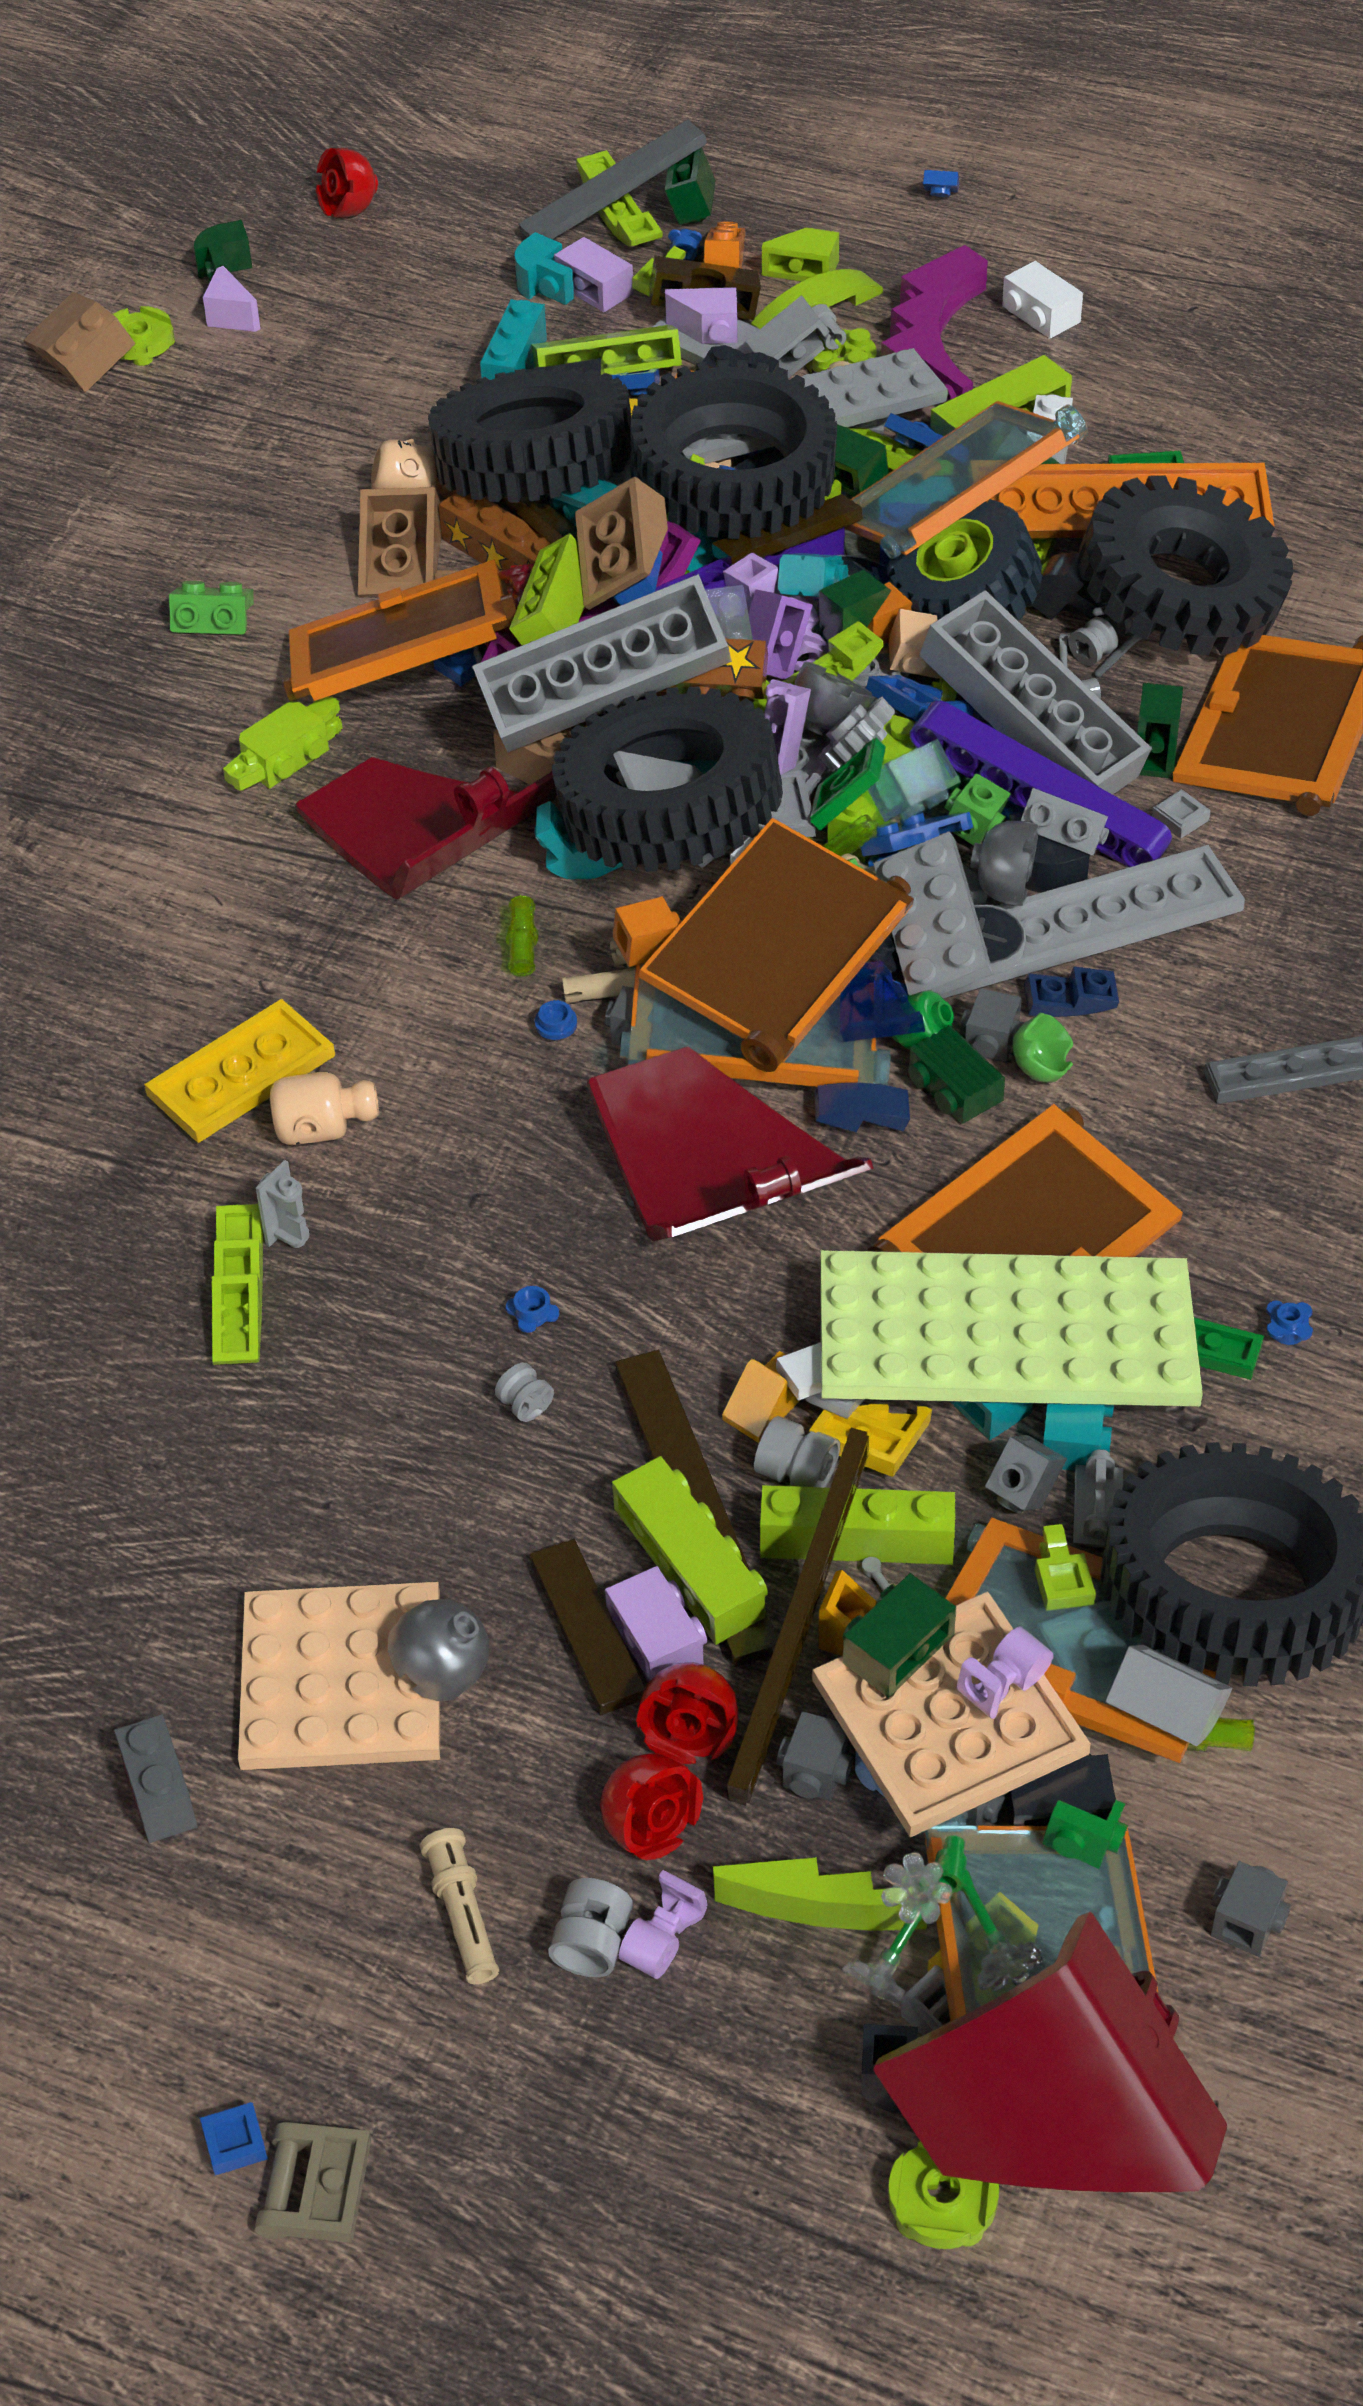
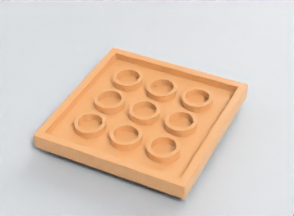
(324, 1682)
(933, 1745)

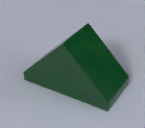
(850, 601)

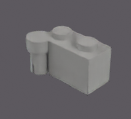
(794, 335)

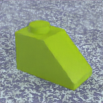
(800, 254)

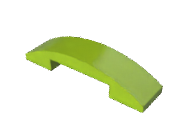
(622, 215)
(825, 289)
(847, 655)

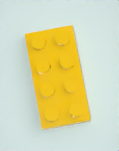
(238, 1070)

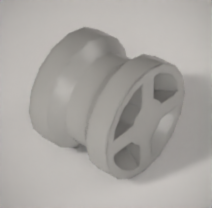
(1092, 641)
(524, 1392)

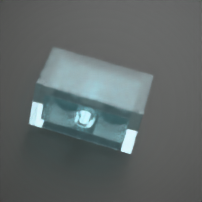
(912, 781)

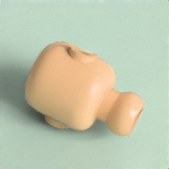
(406, 466)
(317, 1107)

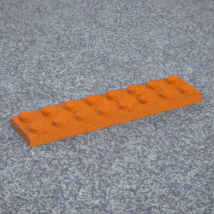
(1063, 497)

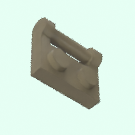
(330, 2187)

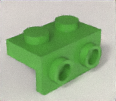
(210, 609)

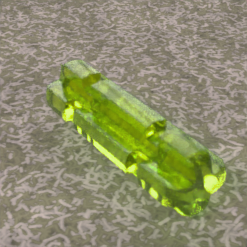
(853, 836)

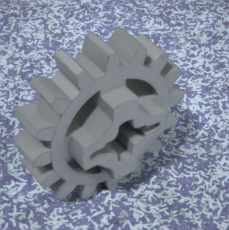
(855, 731)

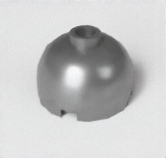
(829, 697)
(1006, 860)
(439, 1648)

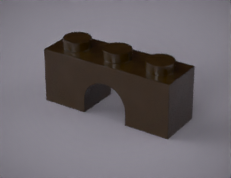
(686, 274)

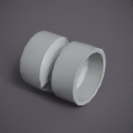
(789, 1453)
(590, 1927)

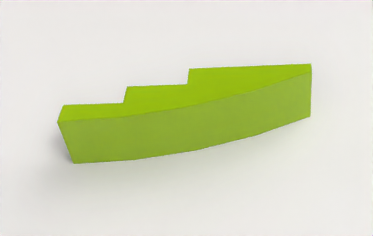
(237, 1285)
(799, 1895)

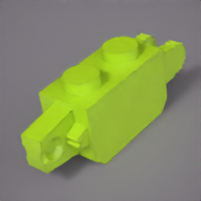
(283, 743)

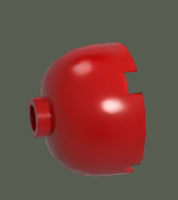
(346, 182)
(688, 1713)
(650, 1804)

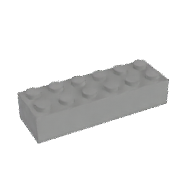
(601, 662)
(1031, 693)

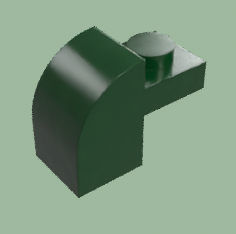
(222, 246)

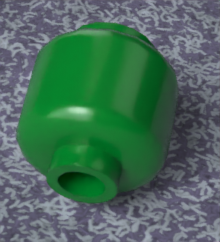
(936, 1015)

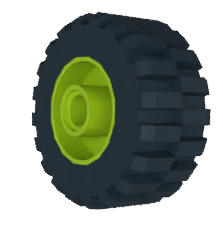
(974, 554)

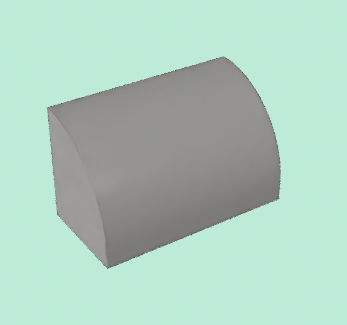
(1168, 1694)

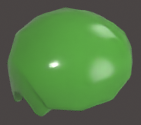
(1042, 1048)

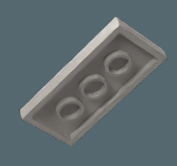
(940, 934)

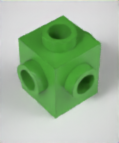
(985, 804)

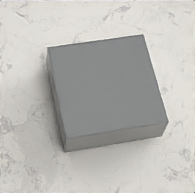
(1181, 813)

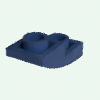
(1080, 994)
(851, 1103)

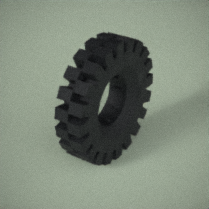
(1238, 553)

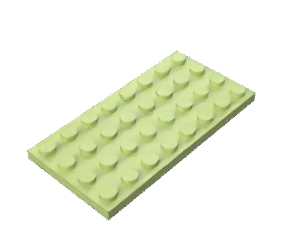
(1008, 1328)

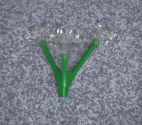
(918, 1891)

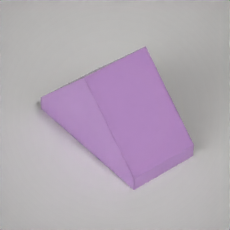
(229, 303)

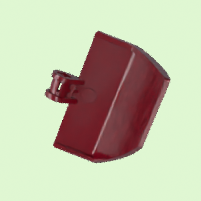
(413, 824)
(703, 1144)
(1062, 2083)

